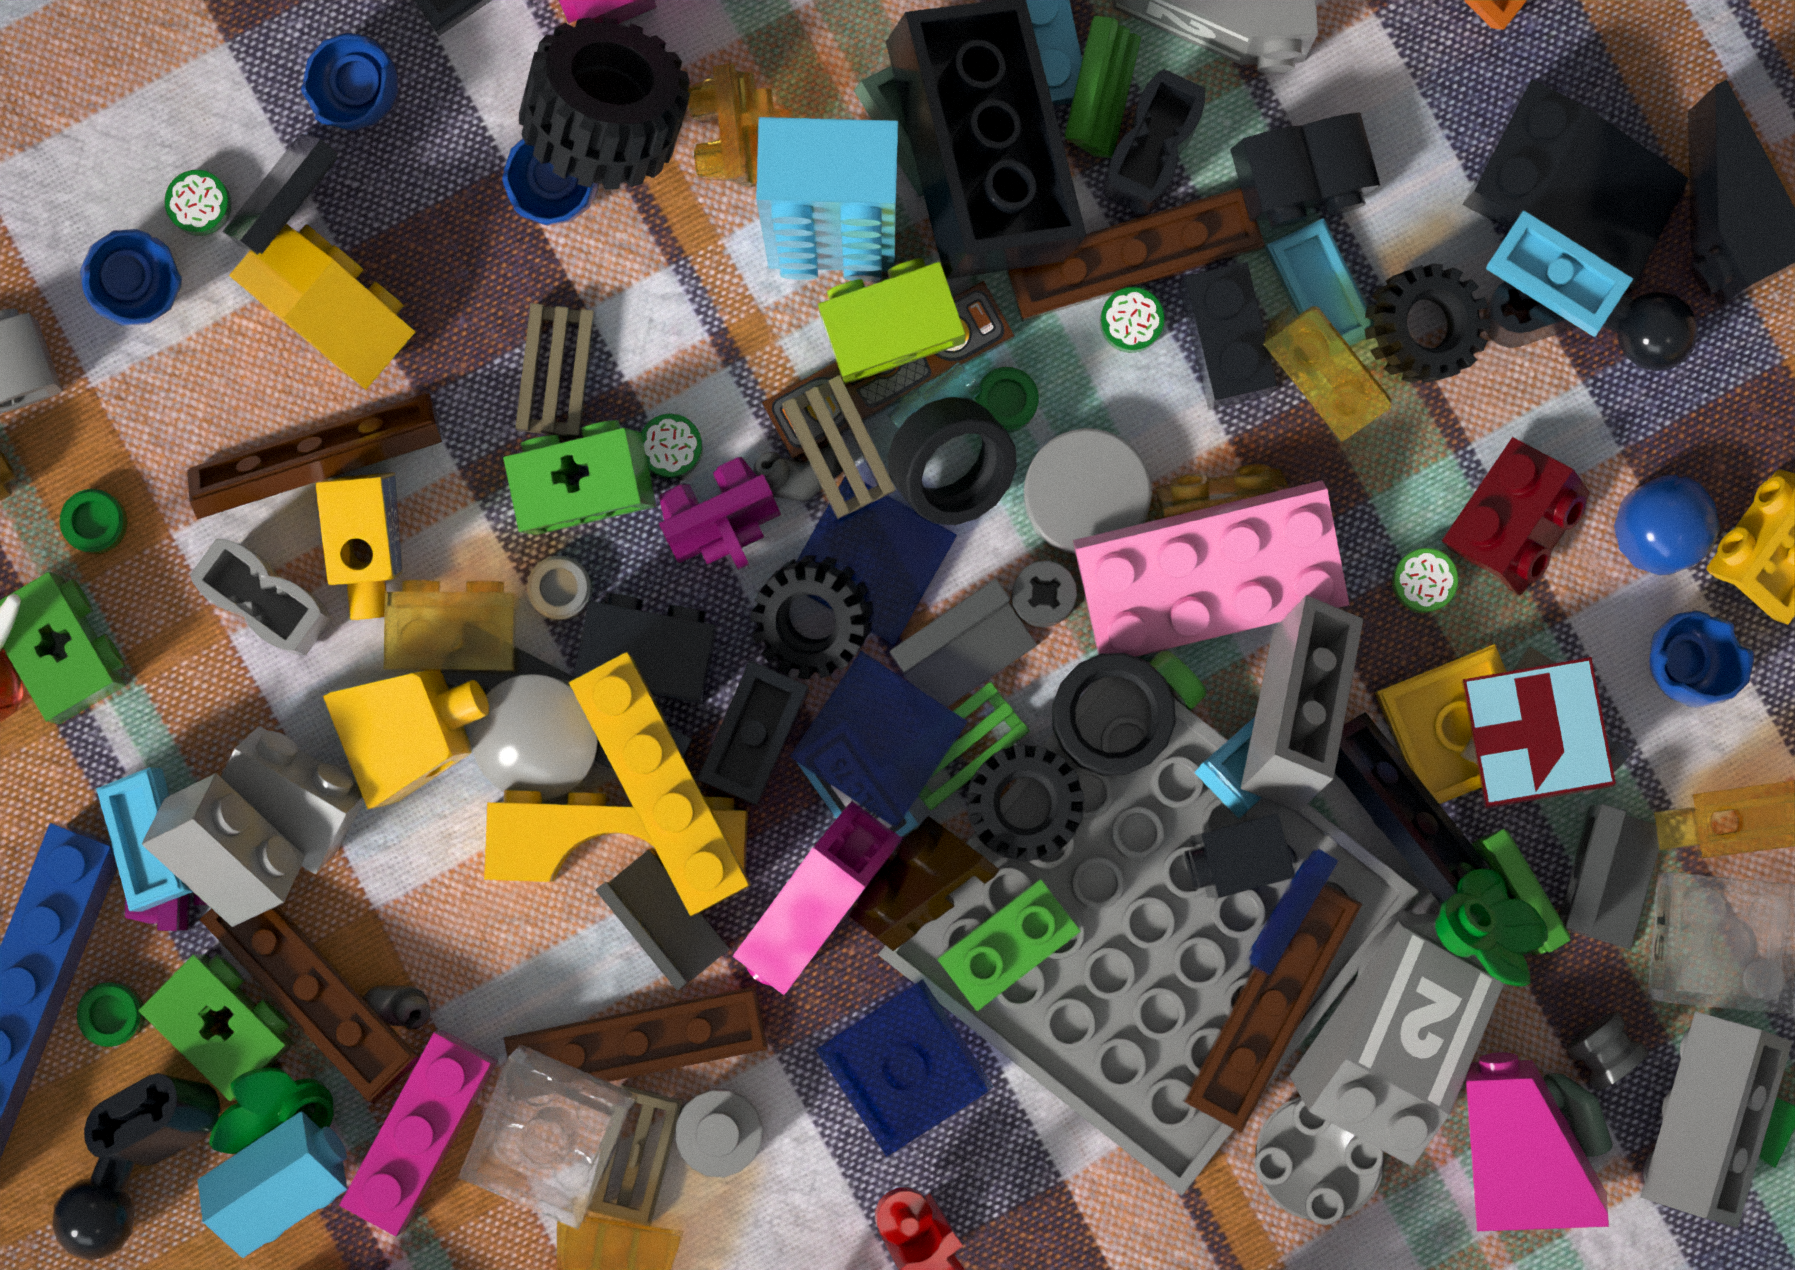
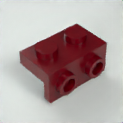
(1518, 515)

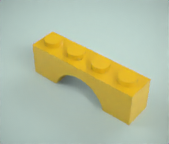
(659, 784)
(536, 838)

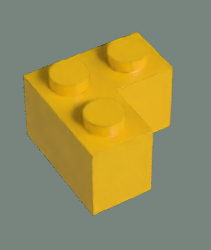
(318, 297)

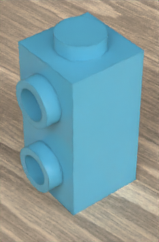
(273, 1184)

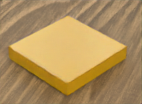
(1433, 722)

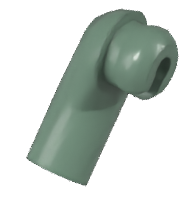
(1584, 1112)

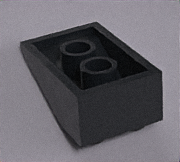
(1577, 179)
(1737, 203)

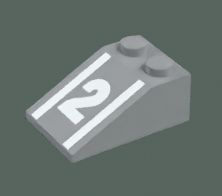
(1243, 31)
(1399, 1044)

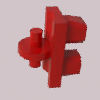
(917, 1231)

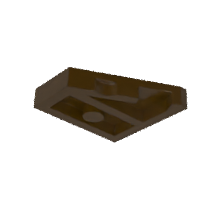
(919, 884)

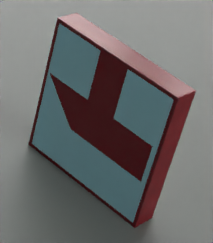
(1538, 732)

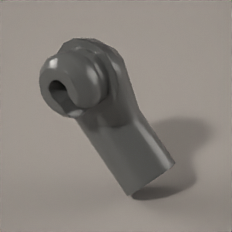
(794, 478)
(400, 1005)

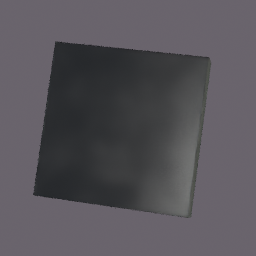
(281, 193)

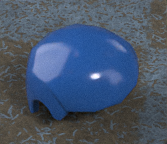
(350, 82)
(540, 192)
(130, 277)
(1667, 525)
(1699, 659)

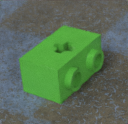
(616, 483)
(59, 684)
(1008, 944)
(183, 1018)

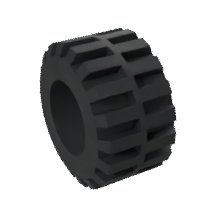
(604, 103)

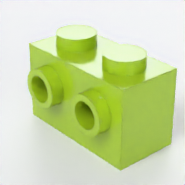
(891, 320)

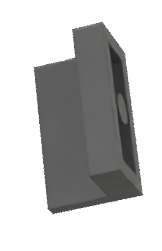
(964, 646)
(1610, 876)
(659, 921)

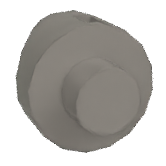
(719, 1132)

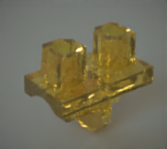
(737, 107)

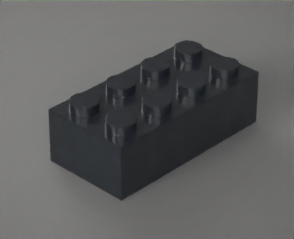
(985, 137)

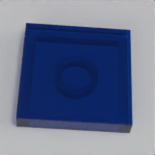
(890, 552)
(878, 739)
(1290, 912)
(905, 1068)

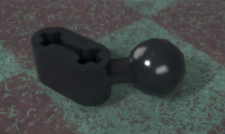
(1652, 330)
(124, 1130)

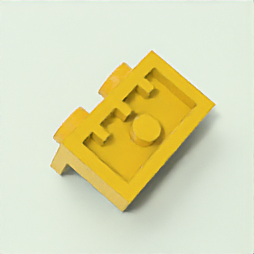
(1761, 549)

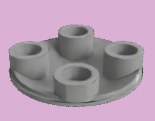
(534, 737)
(1315, 1165)

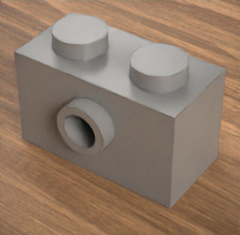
(295, 793)
(223, 850)

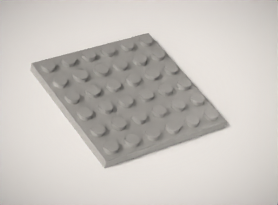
(1149, 980)

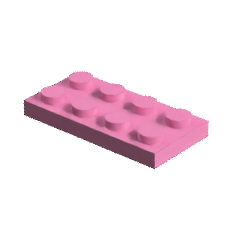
(1211, 571)

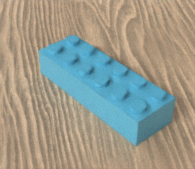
(827, 196)

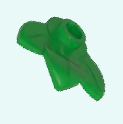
(1491, 926)
(264, 1102)

